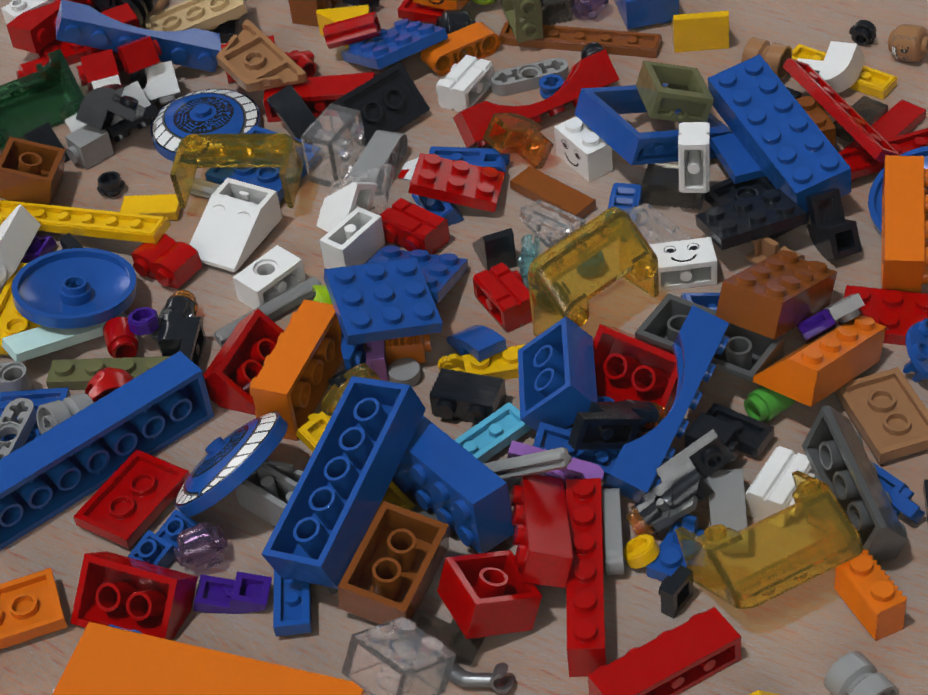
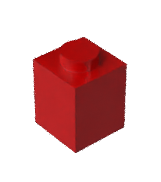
(139, 54)

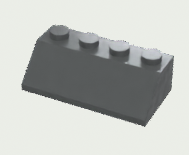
(743, 354)
(842, 463)

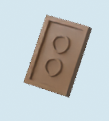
(887, 414)

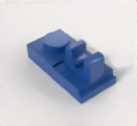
(670, 552)

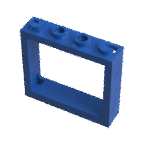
(600, 112)

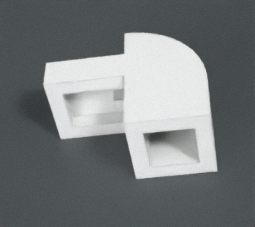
(840, 66)

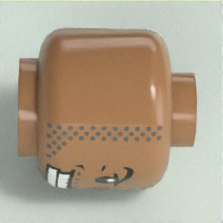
(908, 42)

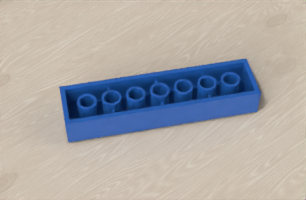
(96, 441)

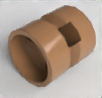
(773, 55)

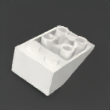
(235, 223)

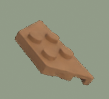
(258, 62)

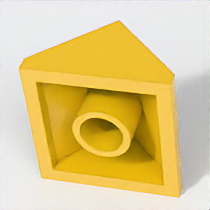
(700, 31)

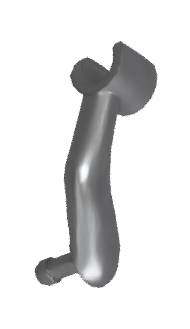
(472, 680)

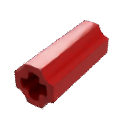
(352, 30)

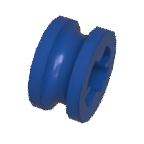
(549, 85)

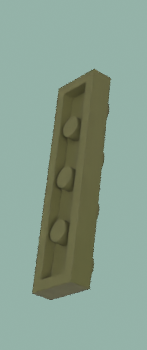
(78, 372)

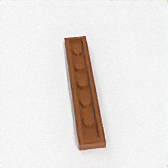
(577, 38)

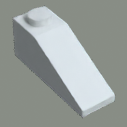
(15, 238)

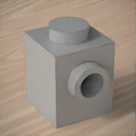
(88, 146)

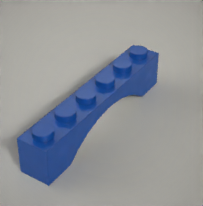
(88, 27)
(694, 348)

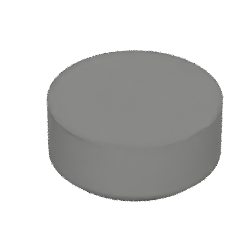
(404, 371)

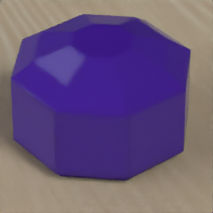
(143, 321)

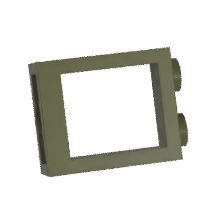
(524, 18)
(684, 91)

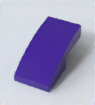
(816, 325)
(229, 596)

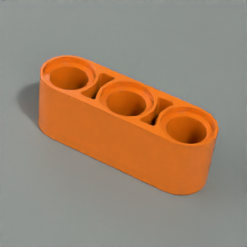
(471, 40)

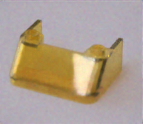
(236, 152)
(585, 265)
(775, 552)

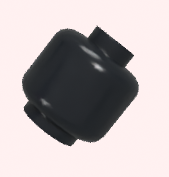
(454, 20)

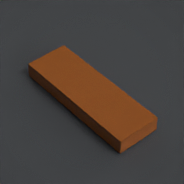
(547, 189)

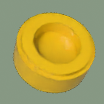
(641, 551)

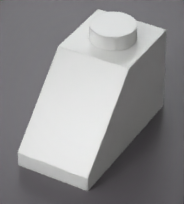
(344, 201)

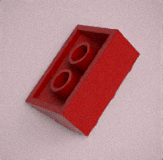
(240, 361)
(633, 368)
(132, 595)

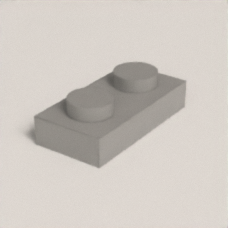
(846, 308)

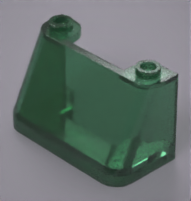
(39, 98)

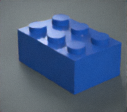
(557, 376)

